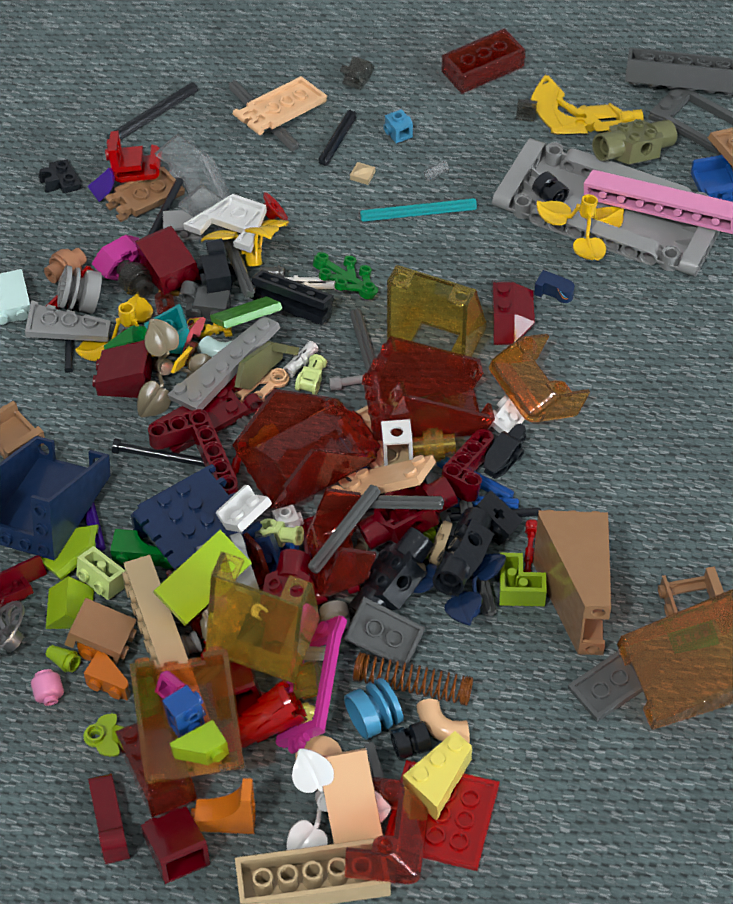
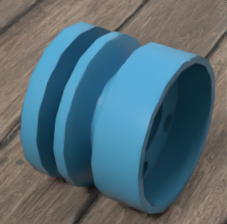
(373, 708)

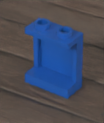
(713, 177)

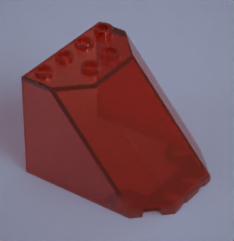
(303, 445)

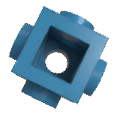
(398, 126)

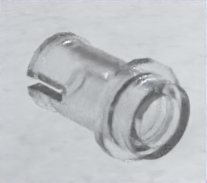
(435, 171)

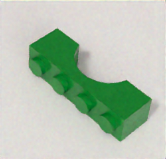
(128, 546)

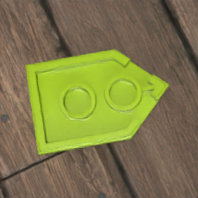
(79, 542)

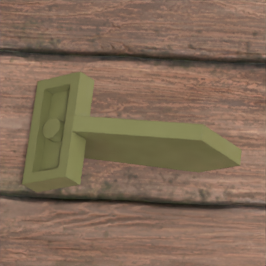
(260, 362)

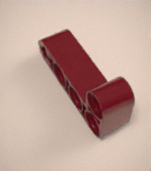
(463, 464)
(108, 819)

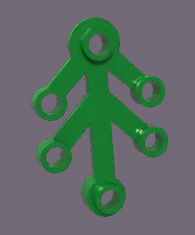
(365, 287)

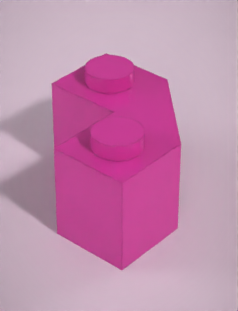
(114, 253)

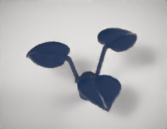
(467, 604)

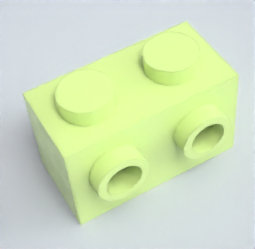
(100, 573)

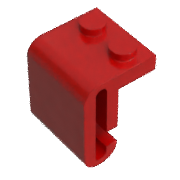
(129, 163)

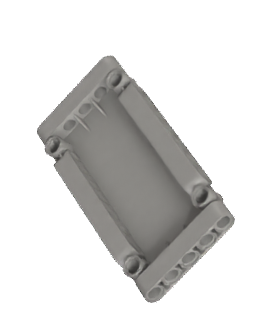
(641, 235)

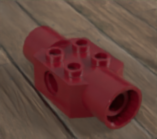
(393, 523)
(290, 563)

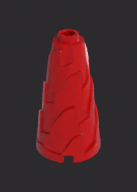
(271, 714)

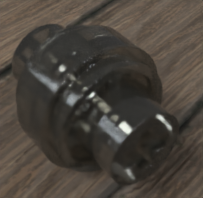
(135, 278)

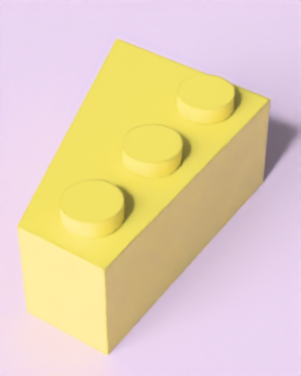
(439, 772)

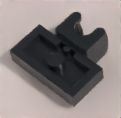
(59, 175)

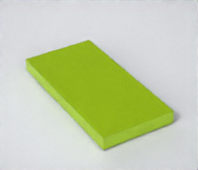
(188, 588)

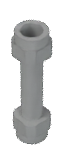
(336, 382)

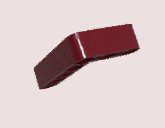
(198, 427)

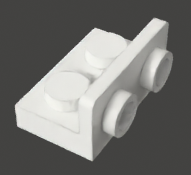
(506, 416)
(242, 509)

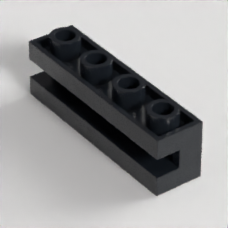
(294, 296)

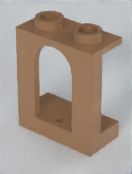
(668, 589)

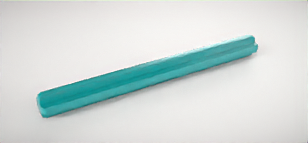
(418, 209)

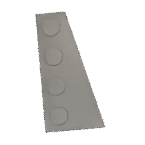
(58, 324)

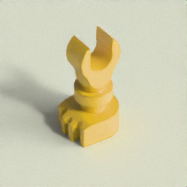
(211, 329)

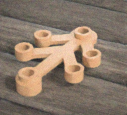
(271, 381)

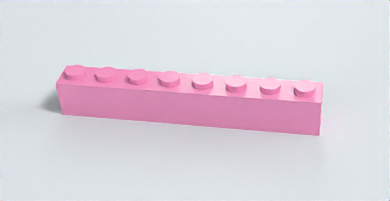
(660, 201)

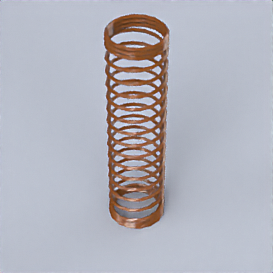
(360, 672)

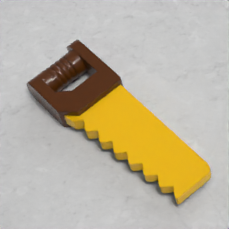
(183, 360)

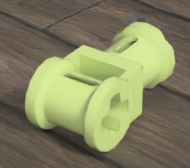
(311, 376)
(281, 532)

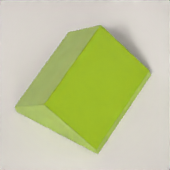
(65, 602)

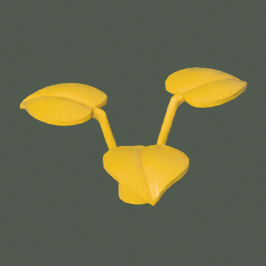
(558, 212)
(266, 230)
(130, 313)

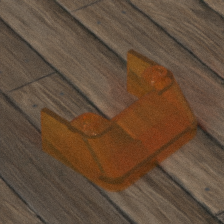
(529, 387)

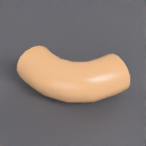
(437, 724)

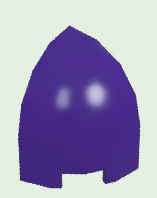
(103, 184)

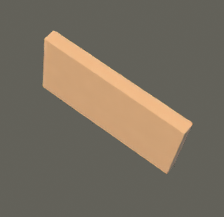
(352, 798)

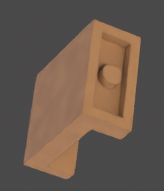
(15, 430)
(102, 630)

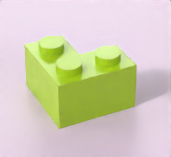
(520, 587)

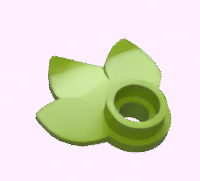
(107, 742)

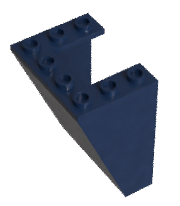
(46, 497)

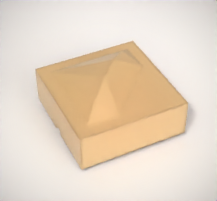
(362, 173)

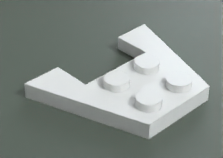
(233, 214)

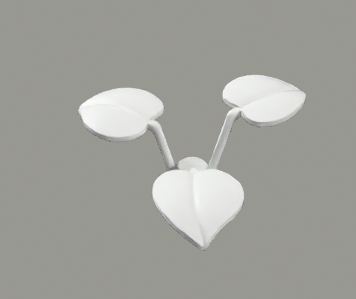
(308, 774)

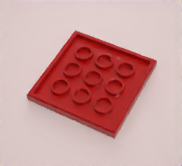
(462, 825)

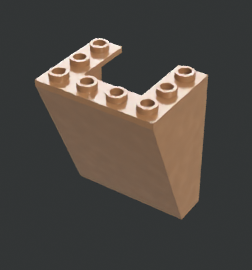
(576, 561)

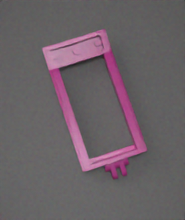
(327, 633)

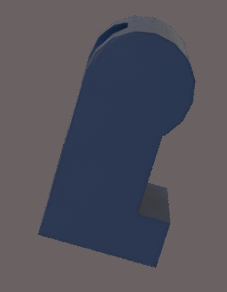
(554, 286)

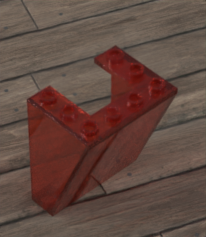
(424, 386)

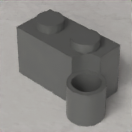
(203, 304)

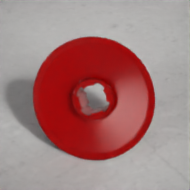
(273, 208)

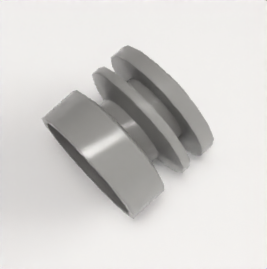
(83, 290)

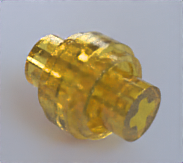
(434, 443)

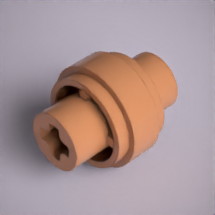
(60, 259)

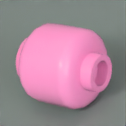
(47, 687)

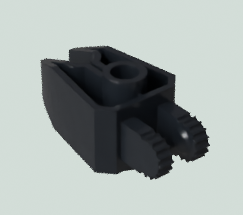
(505, 451)

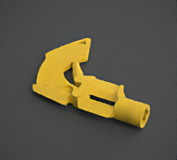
(586, 118)

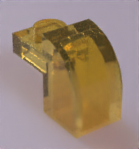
(307, 680)

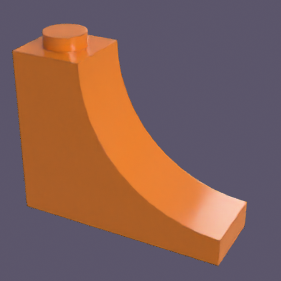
(228, 813)

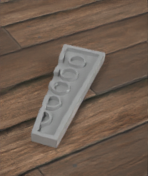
(213, 376)

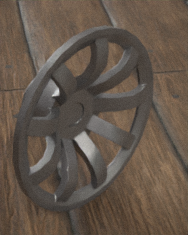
(9, 635)

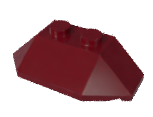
(511, 311)

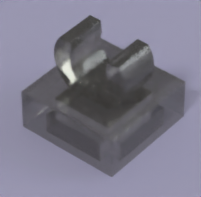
(526, 110)

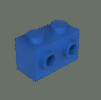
(184, 711)

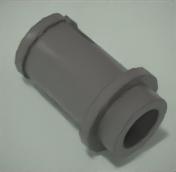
(275, 270)

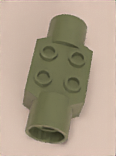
(634, 141)

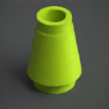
(64, 658)

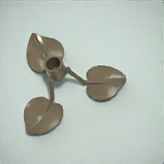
(159, 340)

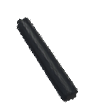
(337, 137)

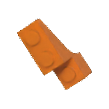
(103, 673)

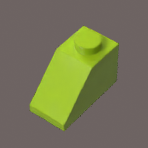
(201, 745)

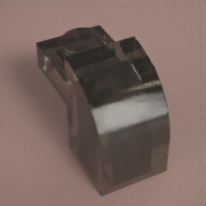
(357, 72)

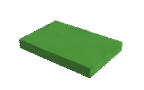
(246, 312)

